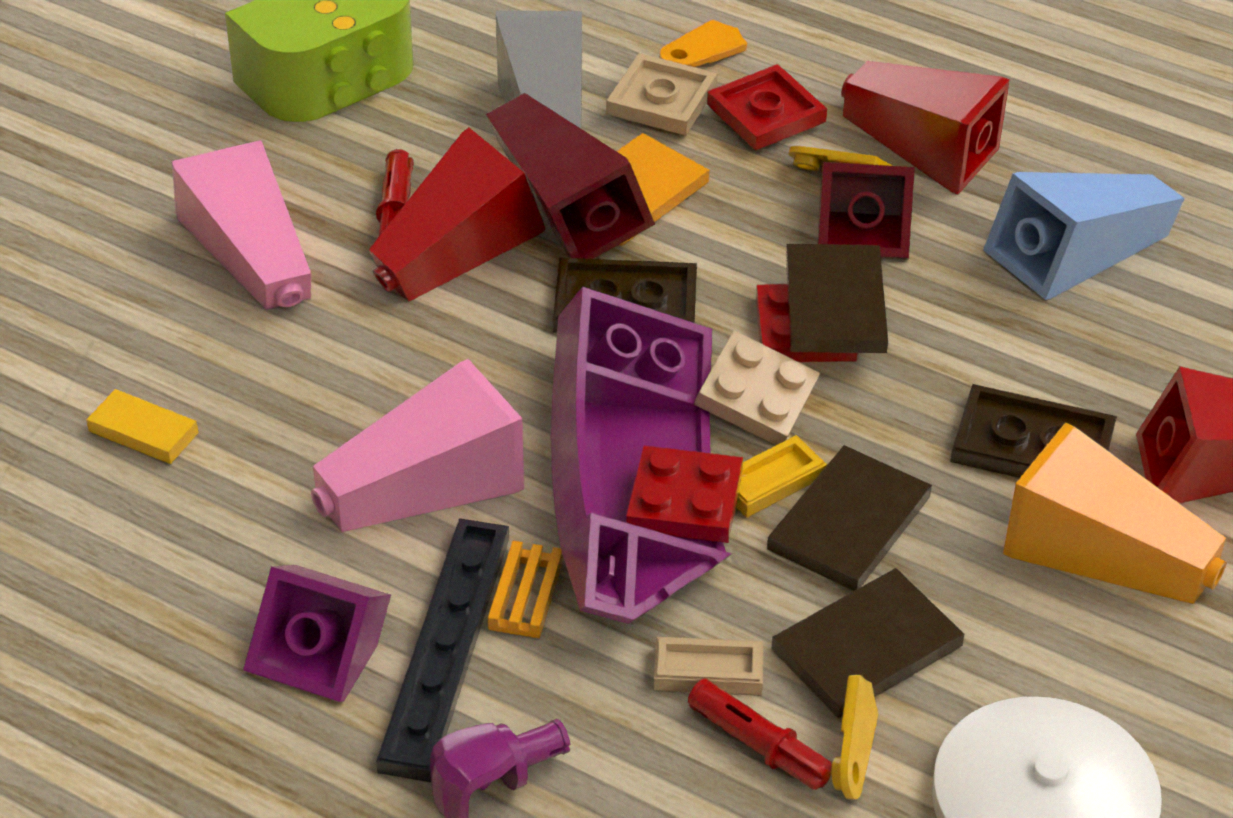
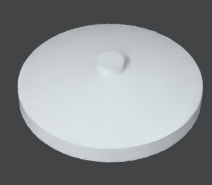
(1042, 763)

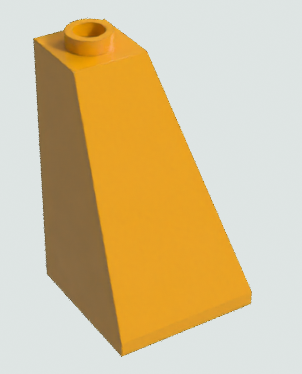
(1108, 523)

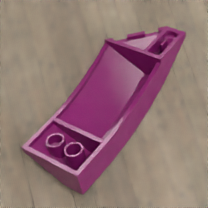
(618, 385)

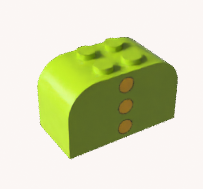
(318, 54)

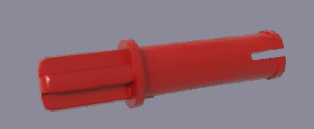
(395, 186)
(772, 742)

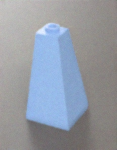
(1075, 225)

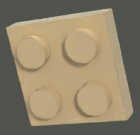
(661, 94)
(757, 388)

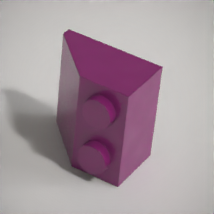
(315, 631)

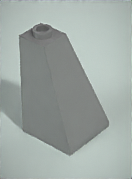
(543, 58)

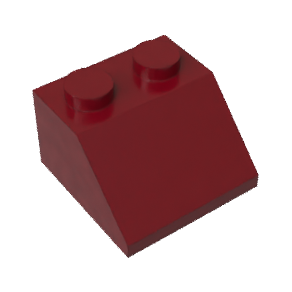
(867, 206)

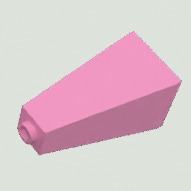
(242, 220)
(429, 454)

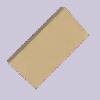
(729, 664)

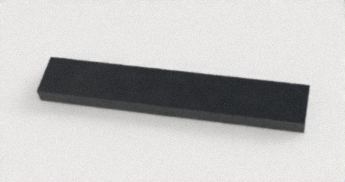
(443, 649)

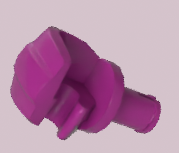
(485, 753)

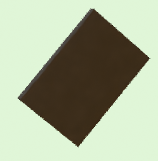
(651, 284)
(836, 298)
(1010, 430)
(849, 518)
(873, 632)

